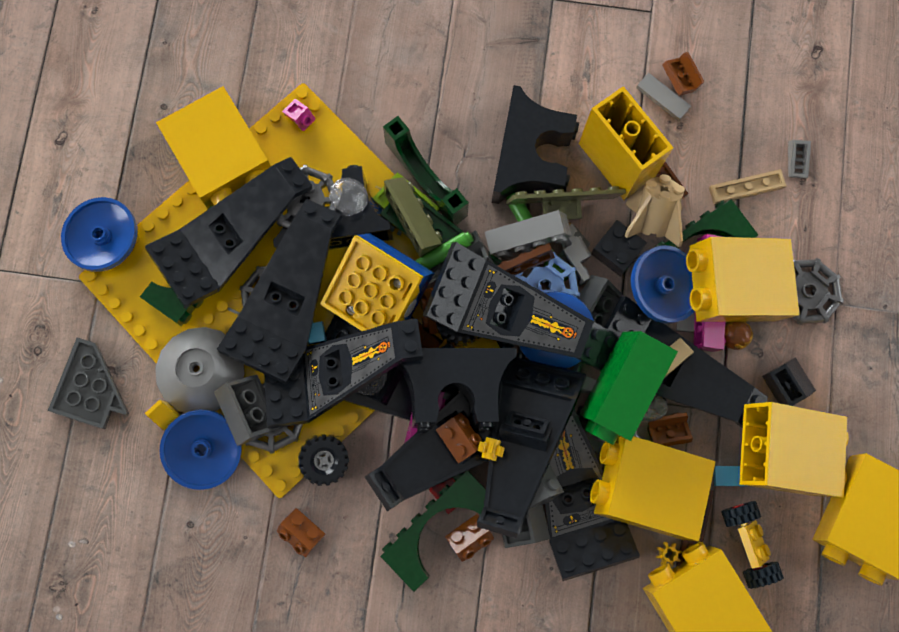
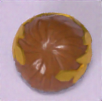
(738, 335)

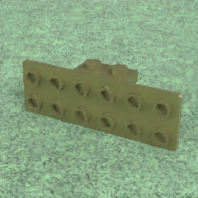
(565, 201)

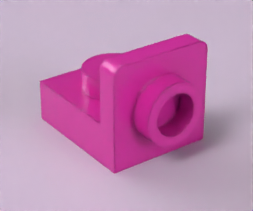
(299, 114)

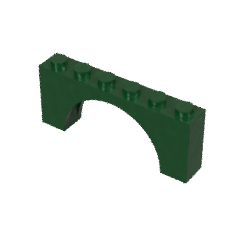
(400, 142)
(723, 221)
(168, 303)
(404, 553)

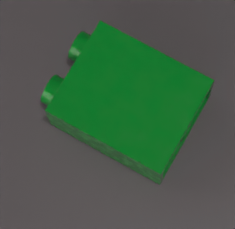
(626, 386)

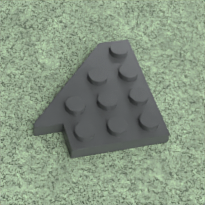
(87, 387)

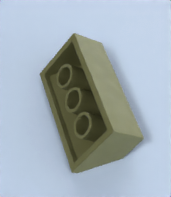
(411, 215)

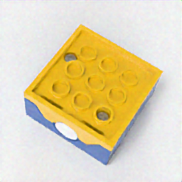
(375, 284)

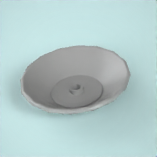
(176, 374)

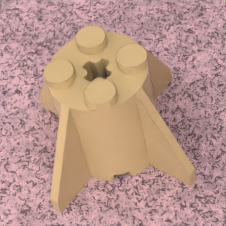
(657, 209)

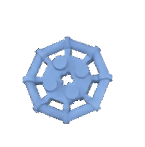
(553, 277)

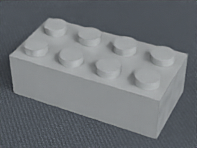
(528, 234)

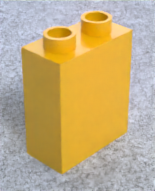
(624, 142)
(214, 146)
(742, 279)
(793, 450)
(653, 487)
(865, 520)
(703, 595)

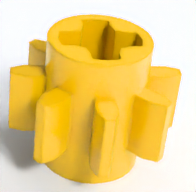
(491, 449)
(672, 558)

